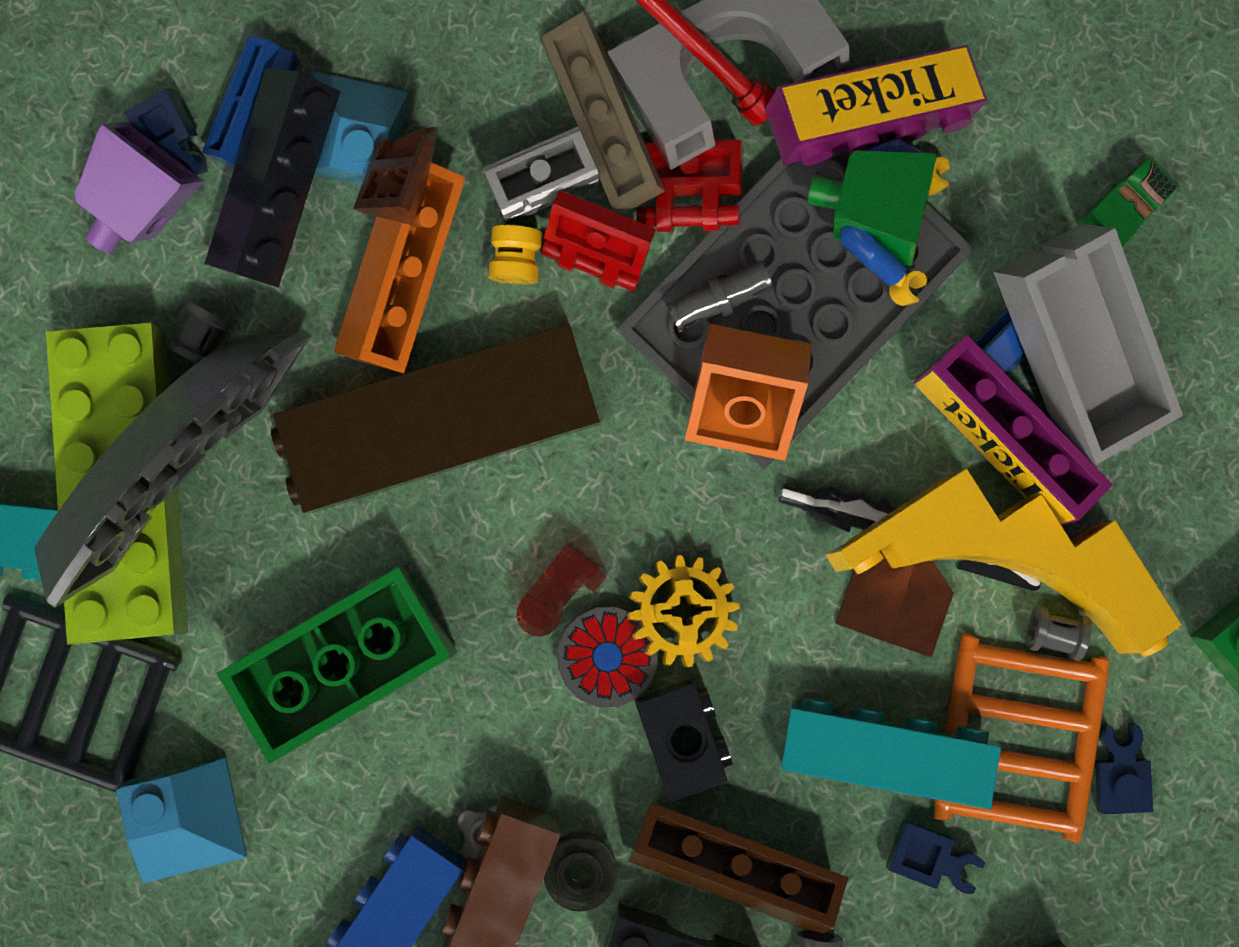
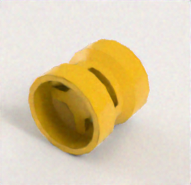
(515, 254)

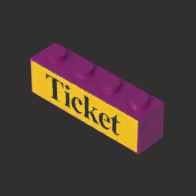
(875, 105)
(1011, 431)

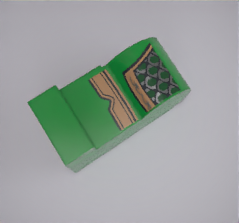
(1132, 199)

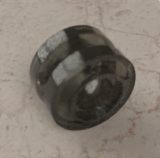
(581, 894)

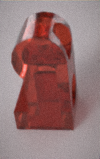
(544, 603)

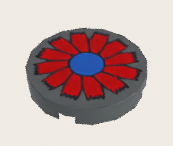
(602, 658)

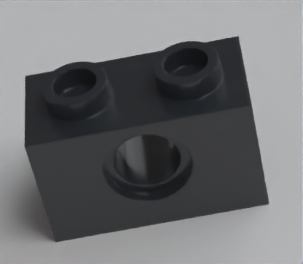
(683, 770)

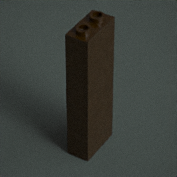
(434, 420)

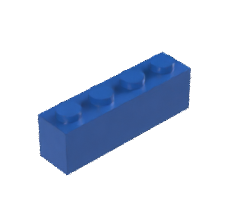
(406, 896)

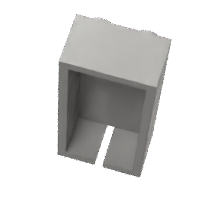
(1089, 341)

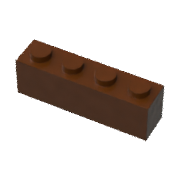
(738, 869)
(503, 878)

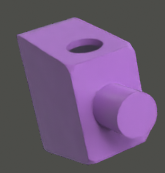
(131, 187)

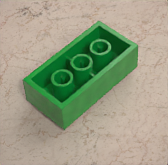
(305, 652)

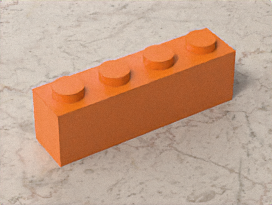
(399, 277)

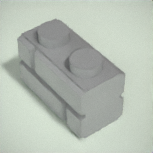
(537, 174)

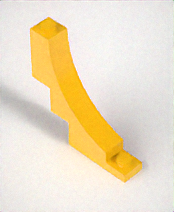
(1091, 570)

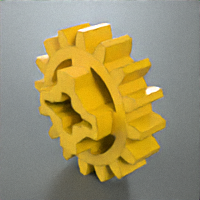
(682, 587)

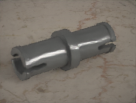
(720, 296)

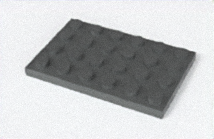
(818, 287)

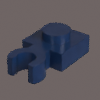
(168, 126)
(1123, 780)
(927, 855)

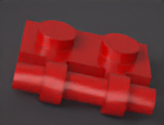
(706, 175)
(597, 241)

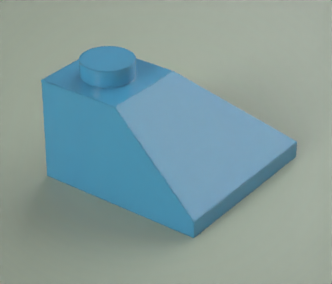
(360, 120)
(181, 820)

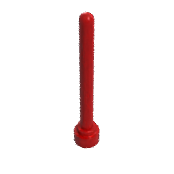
(750, 94)

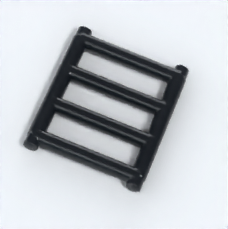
(72, 761)

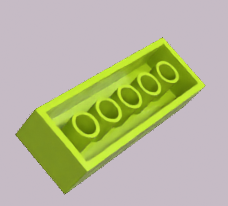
(96, 391)

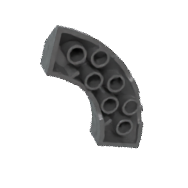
(157, 456)

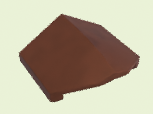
(397, 176)
(898, 605)

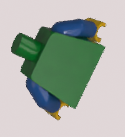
(883, 209)

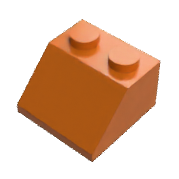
(748, 392)

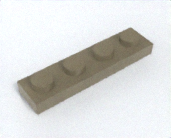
(602, 114)

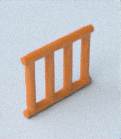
(1086, 723)

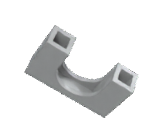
(656, 65)

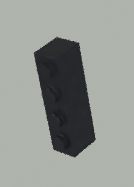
(272, 176)

